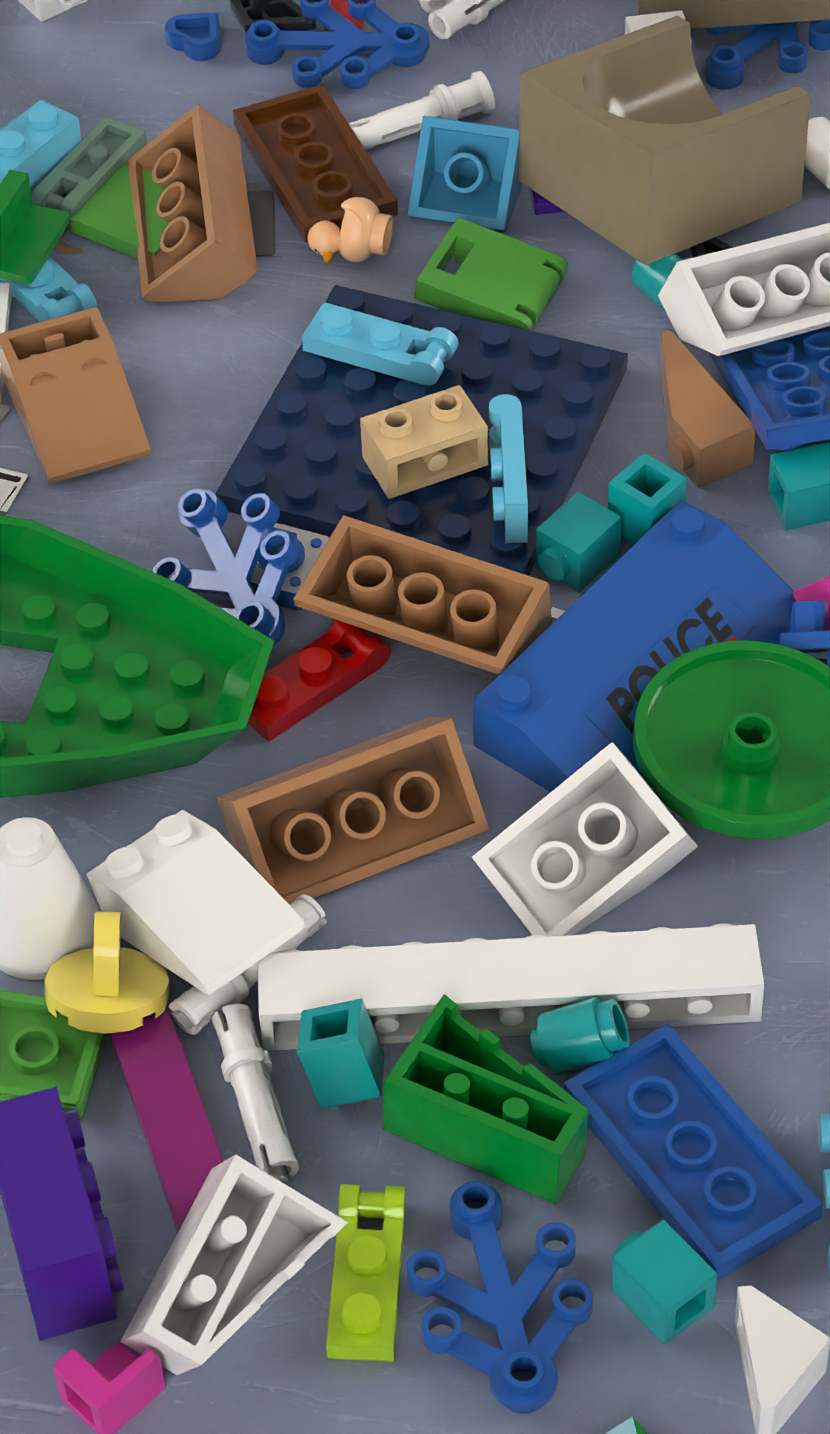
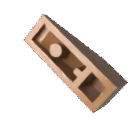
(703, 424)

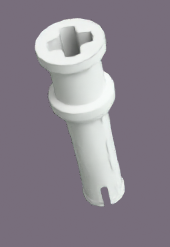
(443, 102)

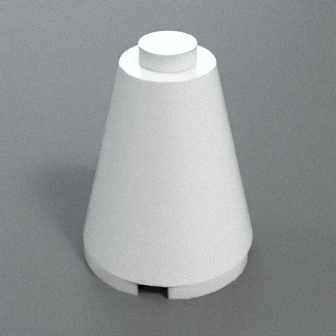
(42, 901)

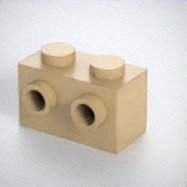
(424, 441)

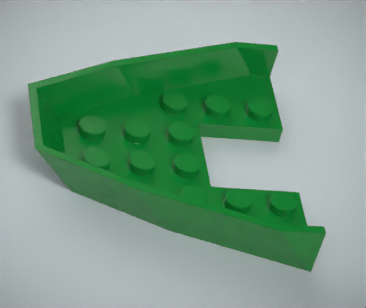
(136, 669)

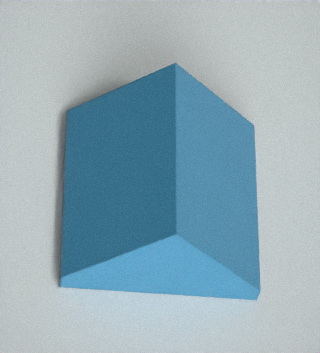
(465, 173)

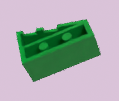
(483, 1107)

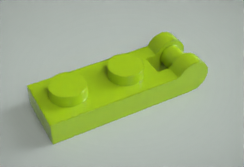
(366, 1275)

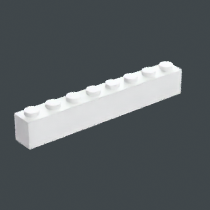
(507, 983)

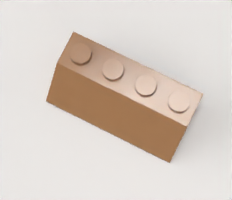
(205, 201)
(426, 596)
(357, 810)

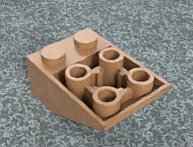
(72, 395)

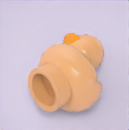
(361, 233)

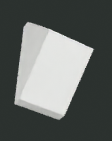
(779, 1357)

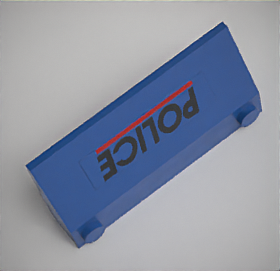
(584, 675)

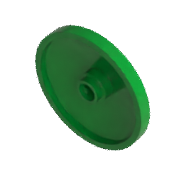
(739, 739)

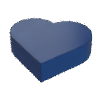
(195, 35)

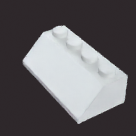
(752, 292)

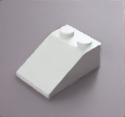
(585, 847)
(193, 902)

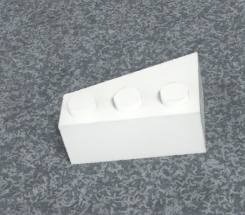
(225, 1262)

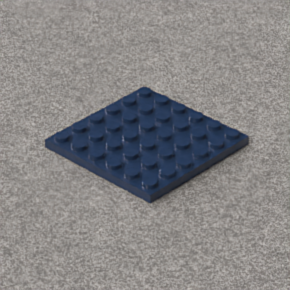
(310, 444)

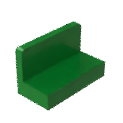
(26, 229)

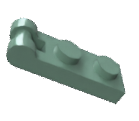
(89, 166)

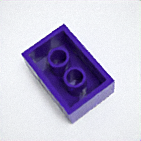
(56, 1215)

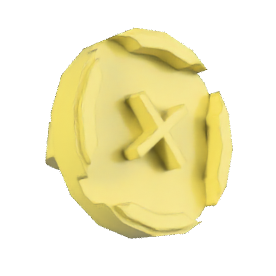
(106, 985)

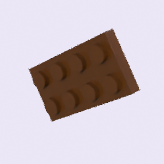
(311, 157)

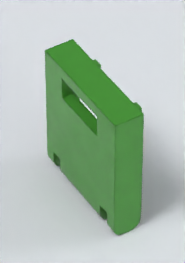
(497, 276)

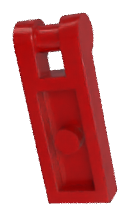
(315, 677)

